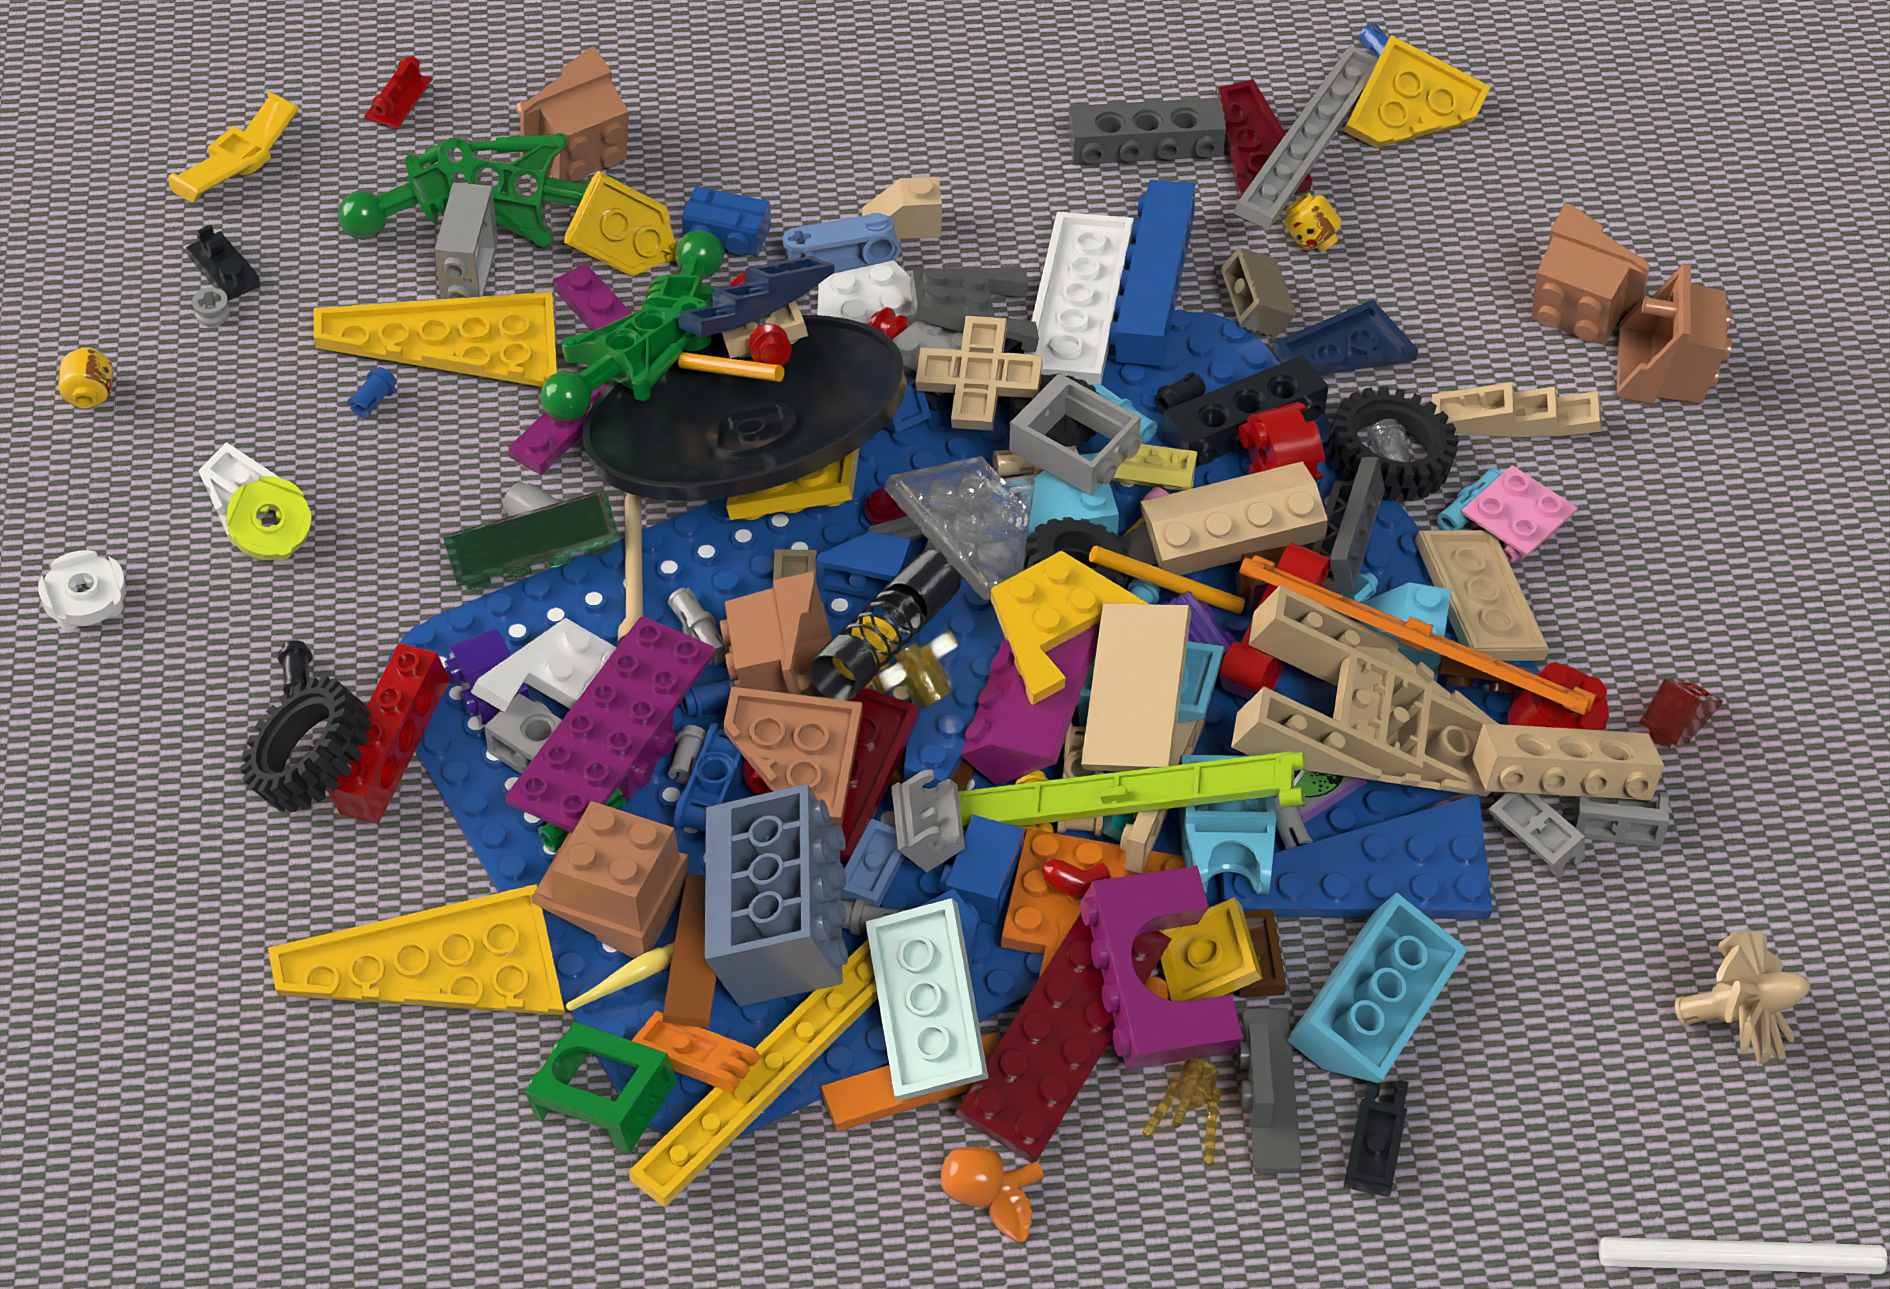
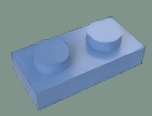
(872, 864)

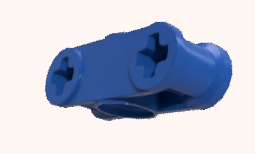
(719, 762)

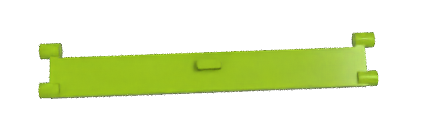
(1139, 790)

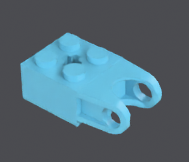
(1229, 835)

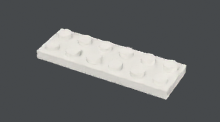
(1080, 293)

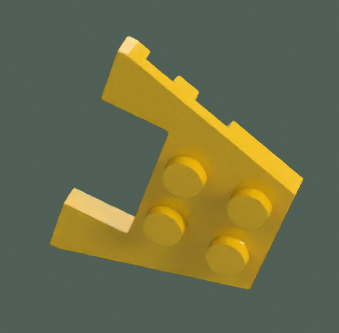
(1048, 608)

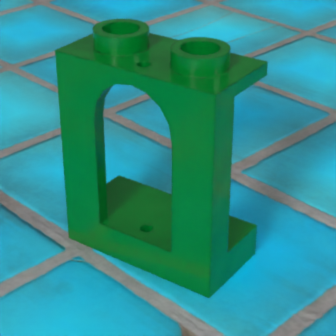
(635, 1106)

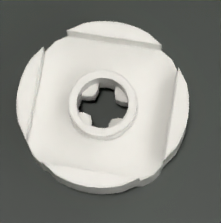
(75, 608)

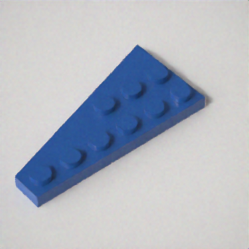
(943, 725)
(1425, 856)

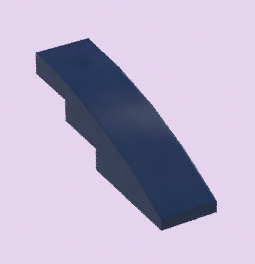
(765, 291)

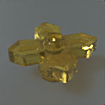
(920, 671)

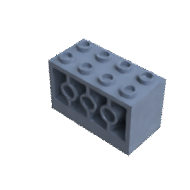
(774, 895)

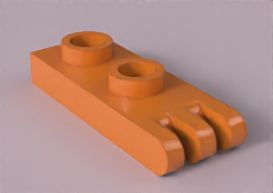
(699, 1052)

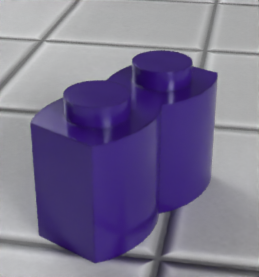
(469, 662)

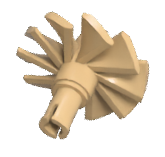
(1749, 992)

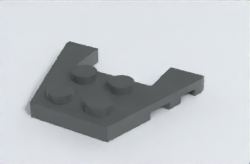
(951, 294)

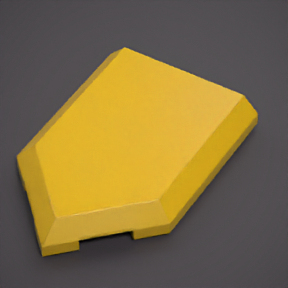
(621, 227)

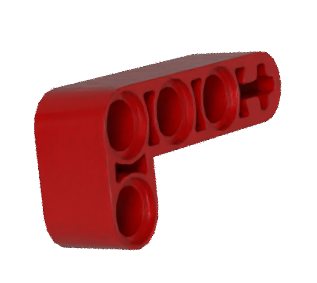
(1248, 669)

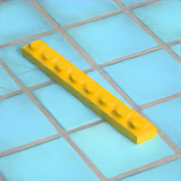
(783, 1057)

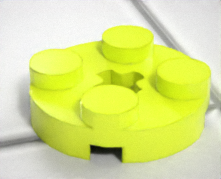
(258, 497)

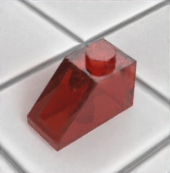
(1678, 711)

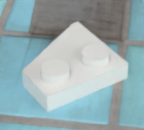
(226, 473)

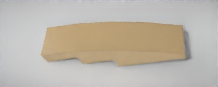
(1530, 413)

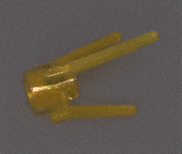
(1193, 1090)

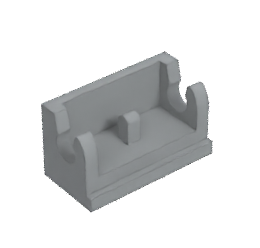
(927, 820)
(1622, 820)
(1540, 829)

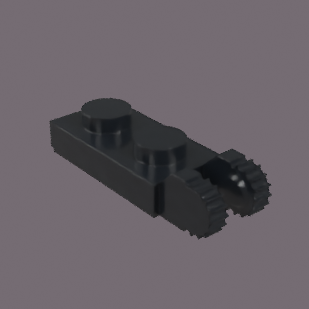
(1377, 1141)

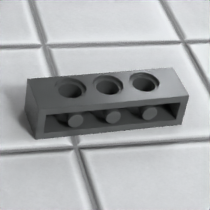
(1146, 131)

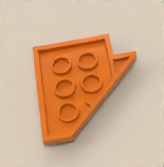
(1043, 916)

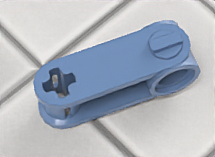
(846, 242)

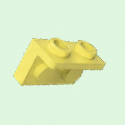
(1159, 468)

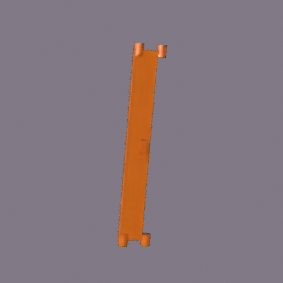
(1419, 635)

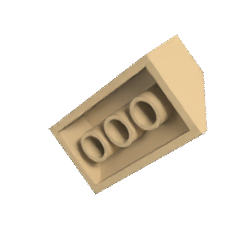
(1235, 518)

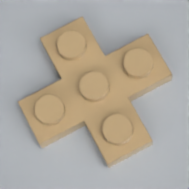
(979, 373)

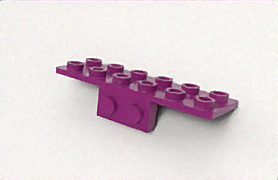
(614, 727)

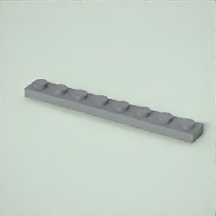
(1306, 139)

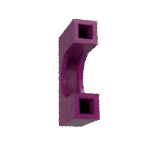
(1147, 1026)

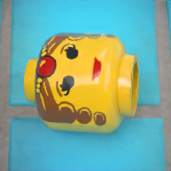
(1312, 222)
(85, 378)

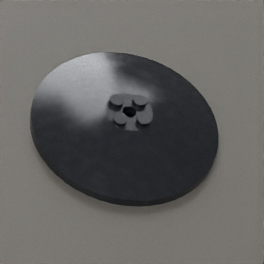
(742, 434)

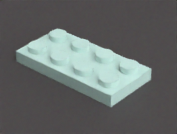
(926, 1000)

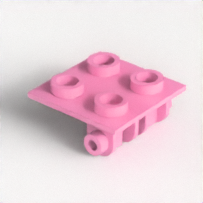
(1519, 512)

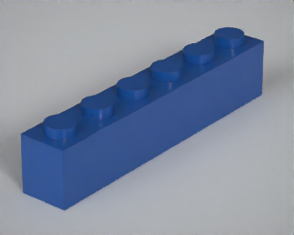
(1154, 273)

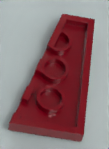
(1250, 132)

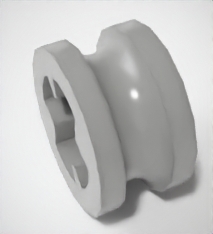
(209, 297)

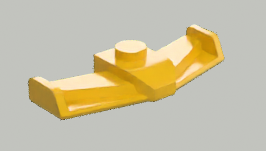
(237, 150)

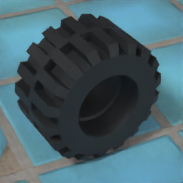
(1077, 541)

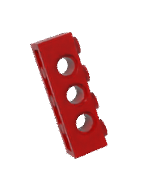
(399, 718)

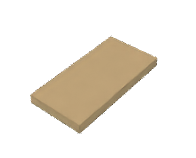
(1485, 595)
(1136, 687)

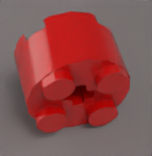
(1281, 439)
(1539, 711)

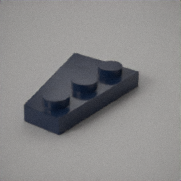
(1349, 341)

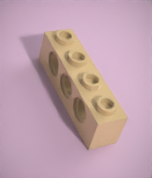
(1567, 762)

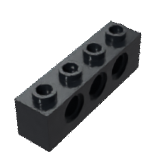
(1213, 420)

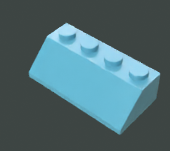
(1378, 992)

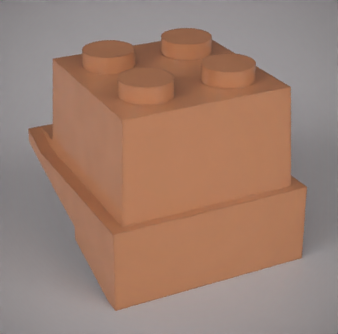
(584, 108)
(1586, 279)
(1673, 342)
(776, 636)
(616, 878)

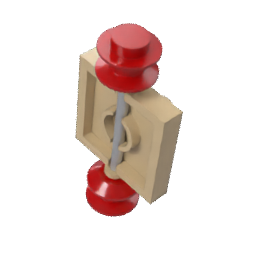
(766, 338)

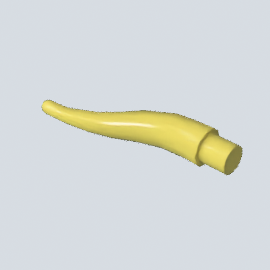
(631, 973)

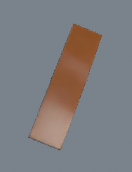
(690, 978)

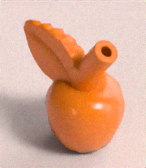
(979, 1180)

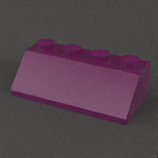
(1009, 732)

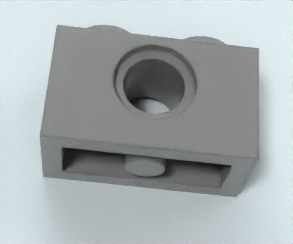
(520, 732)

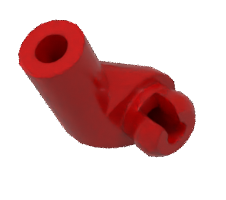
(1071, 879)

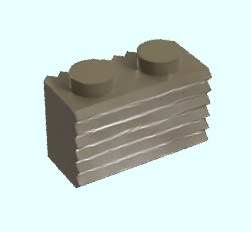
(1258, 292)

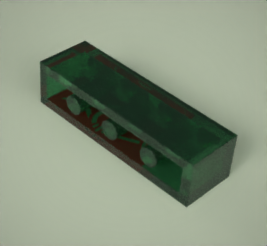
(530, 539)

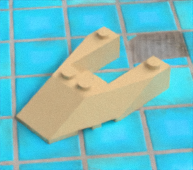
(1387, 713)

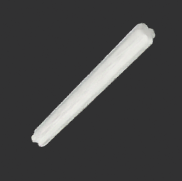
(1742, 1255)

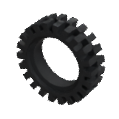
(1418, 422)
(325, 761)

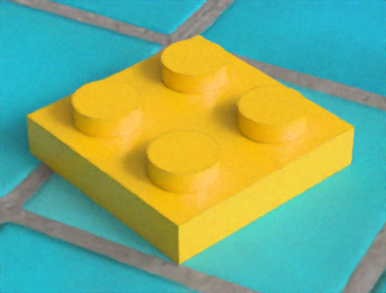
(1210, 956)

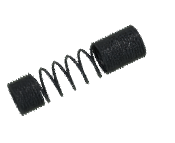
(925, 579)

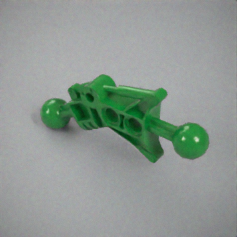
(365, 214)
(642, 344)

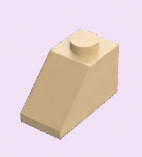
(912, 205)

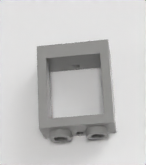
(466, 242)
(1070, 398)

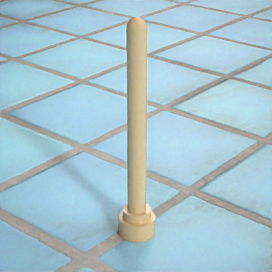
(633, 565)

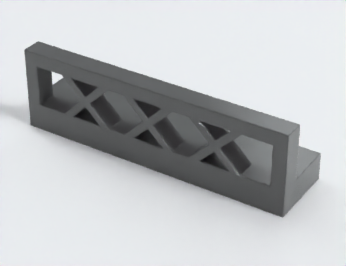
(1356, 527)

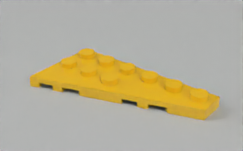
(472, 335)
(452, 956)

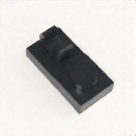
(222, 263)

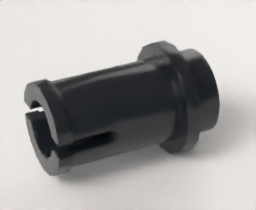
(1180, 392)
(295, 661)

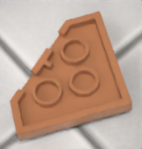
(797, 741)

